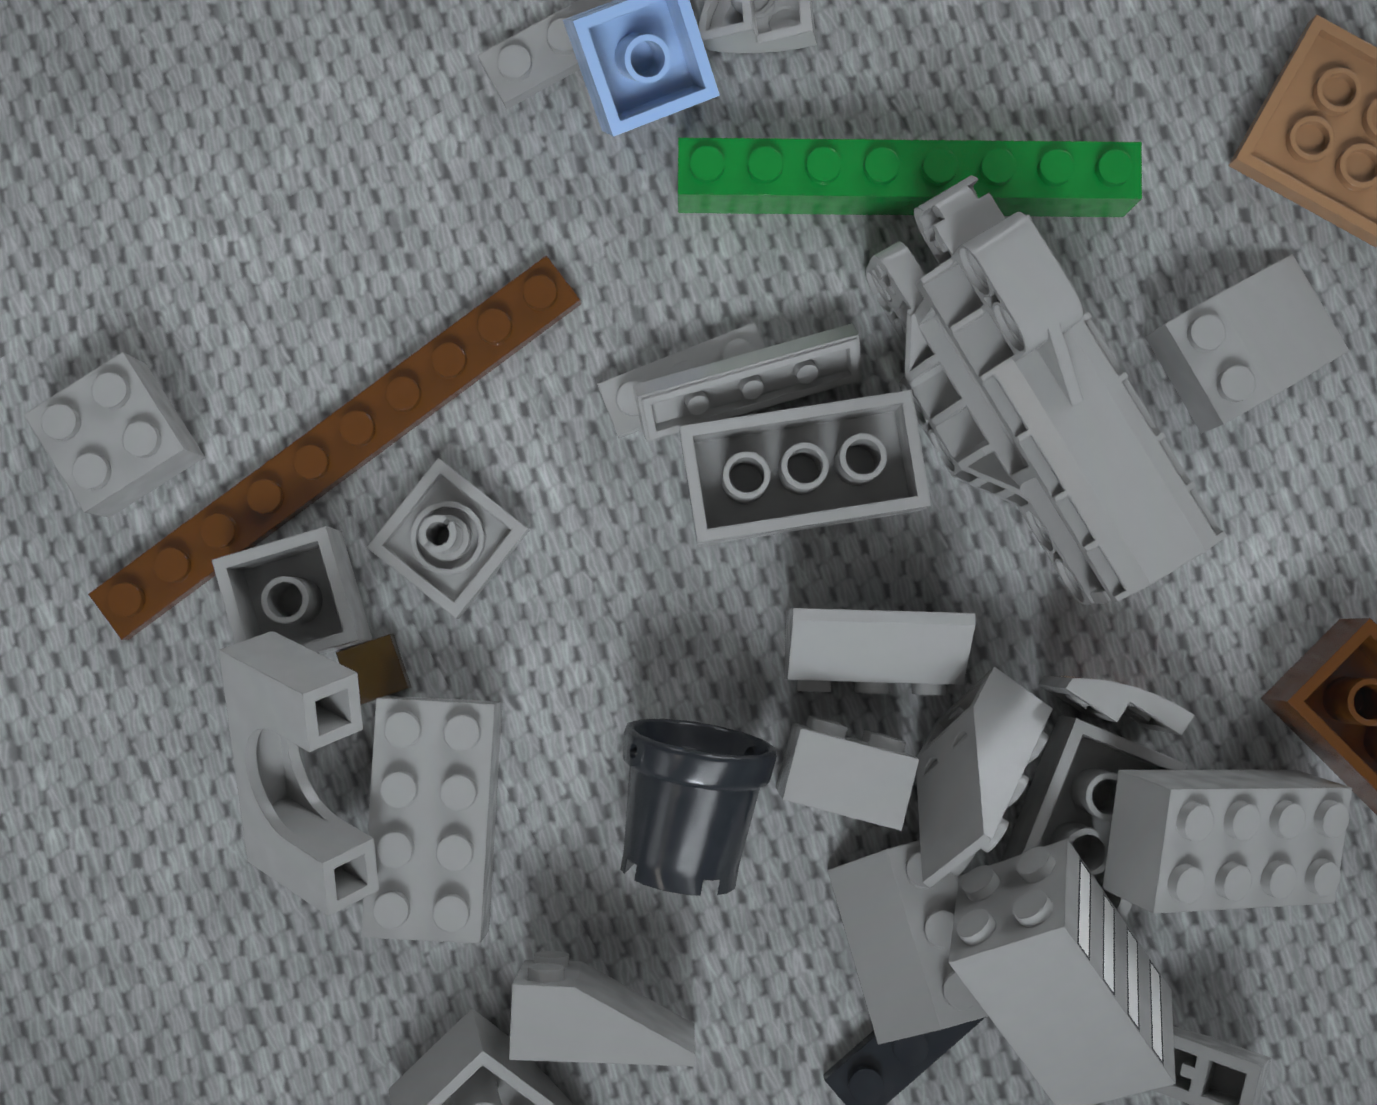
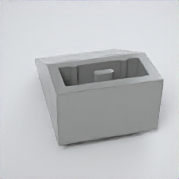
(975, 771)

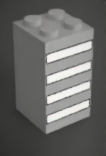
(1063, 977)

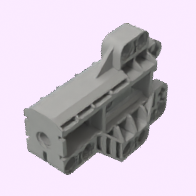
(1035, 400)

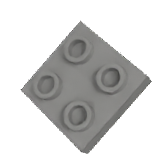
(448, 538)

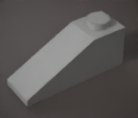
(1215, 1071)

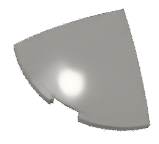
(757, 25)

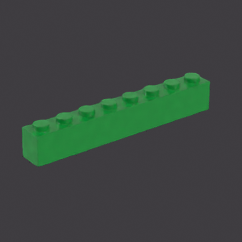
(903, 174)

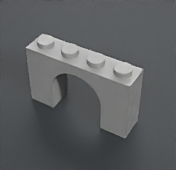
(275, 703)

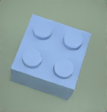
(640, 61)

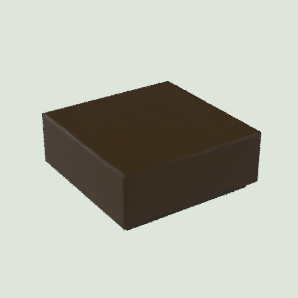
(377, 666)

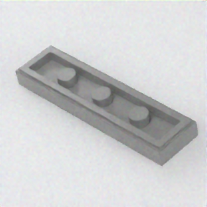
(749, 381)

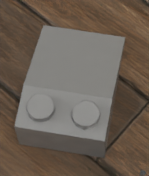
(1246, 344)
(584, 1016)
(474, 1069)

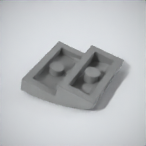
(1111, 699)

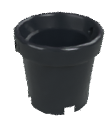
(690, 801)

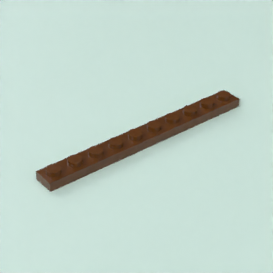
(335, 448)

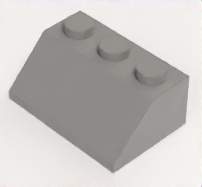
(877, 649)
(902, 943)

